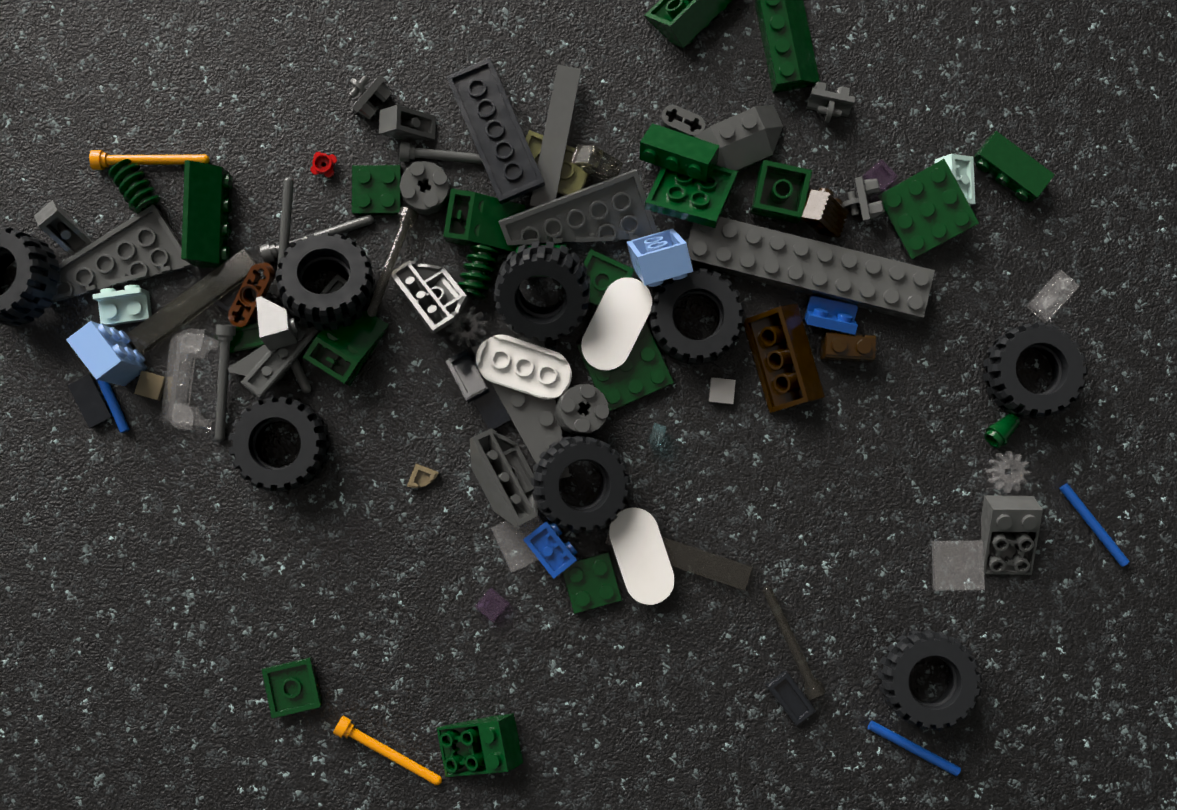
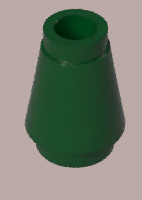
(1001, 431)

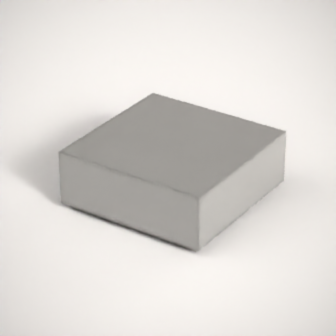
(721, 391)

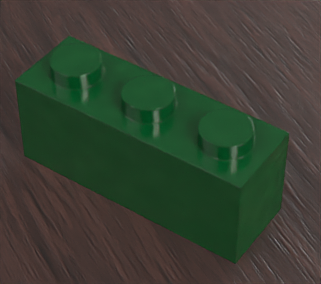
(679, 152)
(1012, 167)

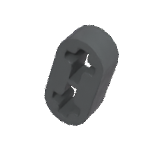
(684, 116)

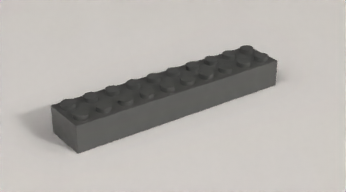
(811, 267)

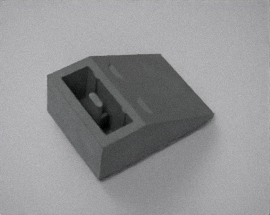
(1010, 533)

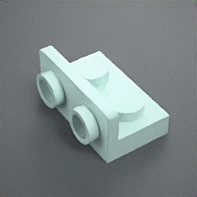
(963, 171)
(123, 305)

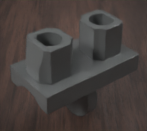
(377, 88)
(830, 103)
(869, 210)

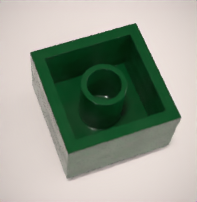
(781, 191)

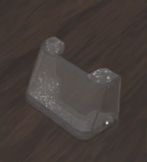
(182, 352)

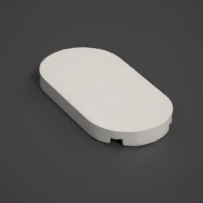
(616, 324)
(524, 367)
(641, 556)

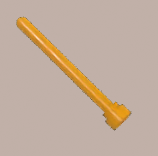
(100, 160)
(346, 728)

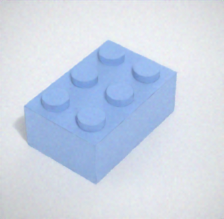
(660, 257)
(107, 353)

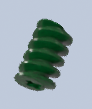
(130, 185)
(477, 270)

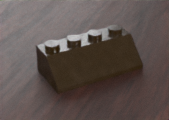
(783, 358)

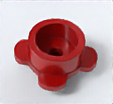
(320, 158)

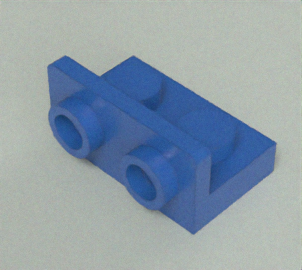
(831, 314)
(551, 549)

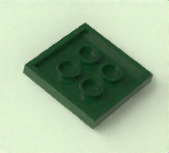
(692, 198)
(928, 209)
(636, 377)

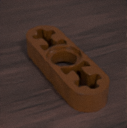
(241, 299)

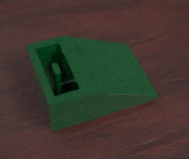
(474, 220)
(346, 349)
(480, 746)

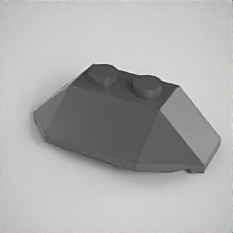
(745, 137)
(430, 293)
(503, 476)

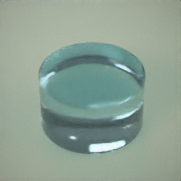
(657, 434)

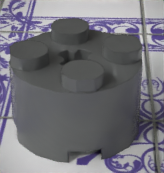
(424, 174)
(595, 409)

